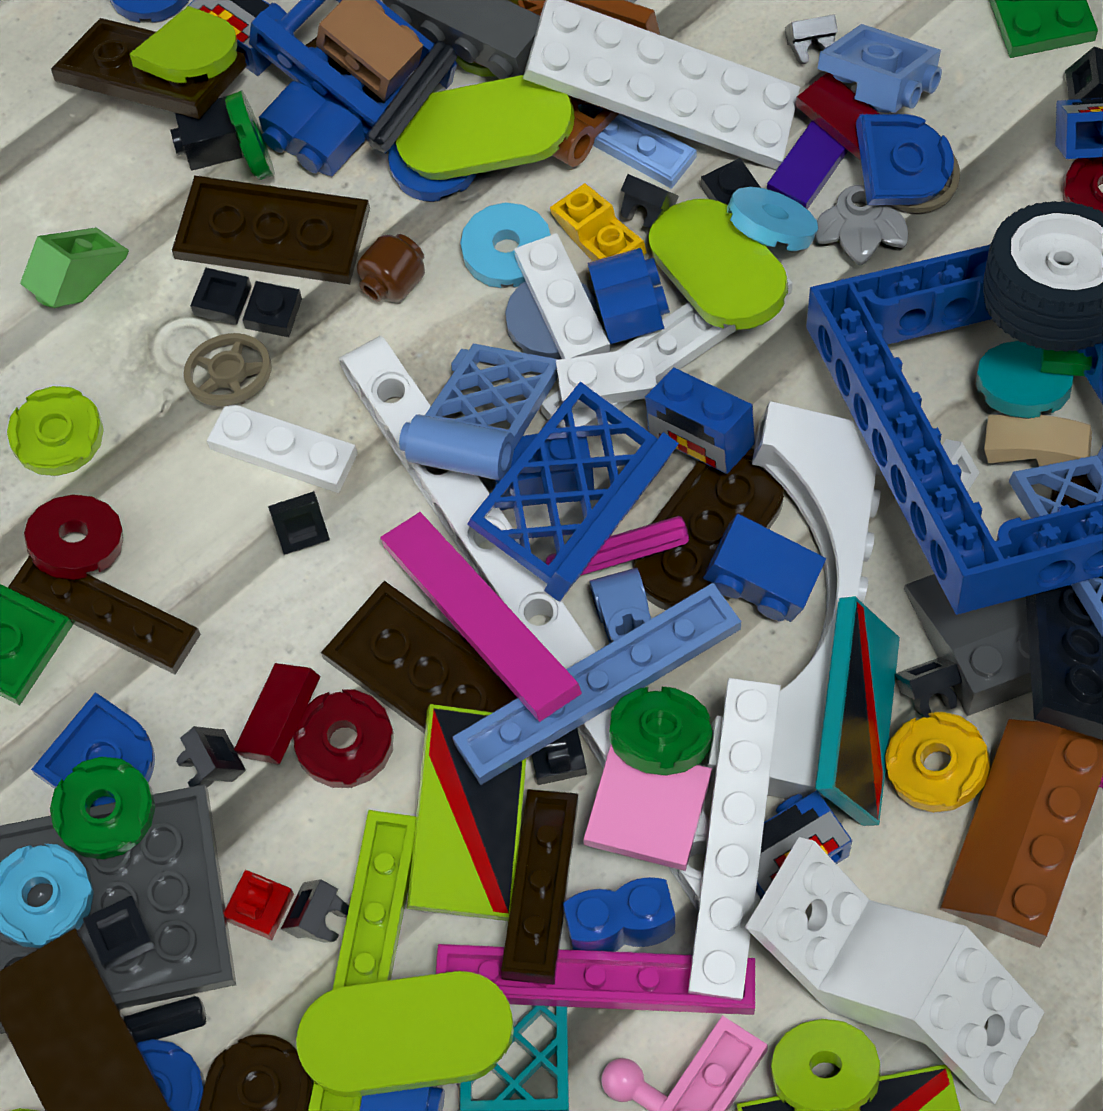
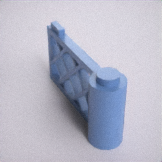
(468, 441)

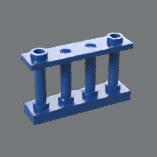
(311, 66)

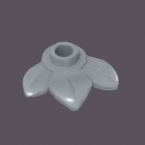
(861, 227)

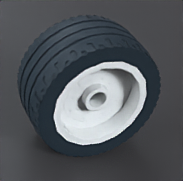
(1048, 276)

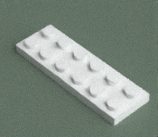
(662, 82)

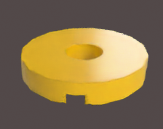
(944, 788)

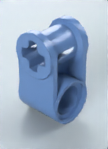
(620, 602)

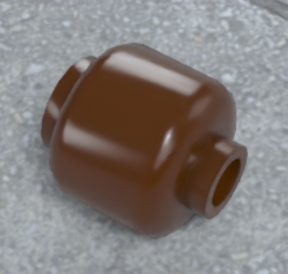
(391, 268)

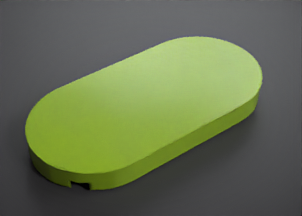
(485, 128)
(718, 266)
(405, 1033)

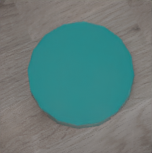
(1014, 381)

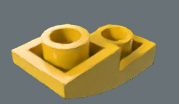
(593, 224)

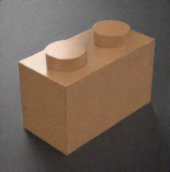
(369, 45)

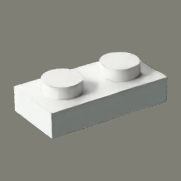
(612, 375)

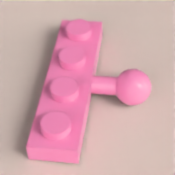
(707, 1084)

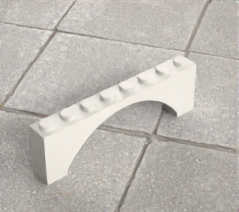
(832, 482)

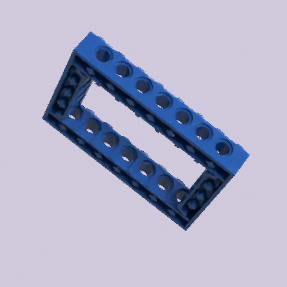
(852, 331)

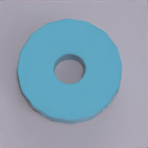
(772, 218)
(489, 228)
(64, 910)

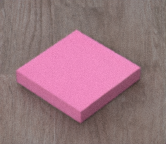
(647, 813)

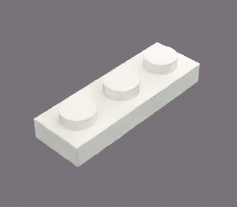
(561, 298)
(282, 447)

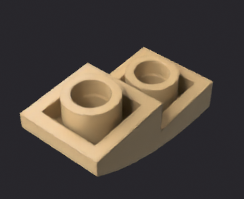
(1041, 437)

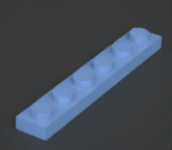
(603, 678)

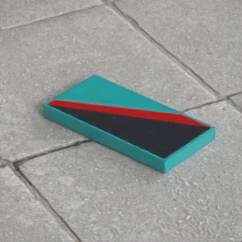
(858, 712)

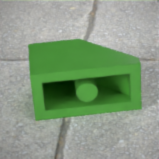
(70, 265)

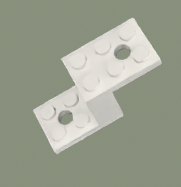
(896, 969)

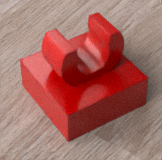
(258, 904)

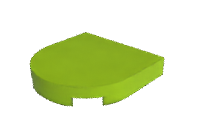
(188, 47)

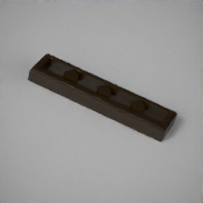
(111, 615)
(540, 887)

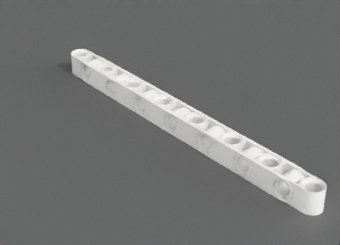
(454, 498)

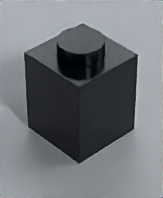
(207, 139)

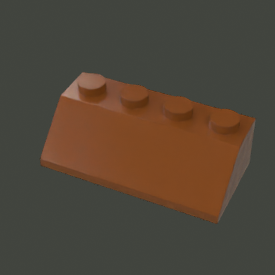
(1026, 830)

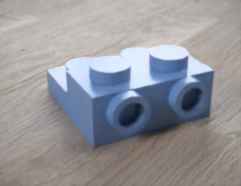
(886, 67)

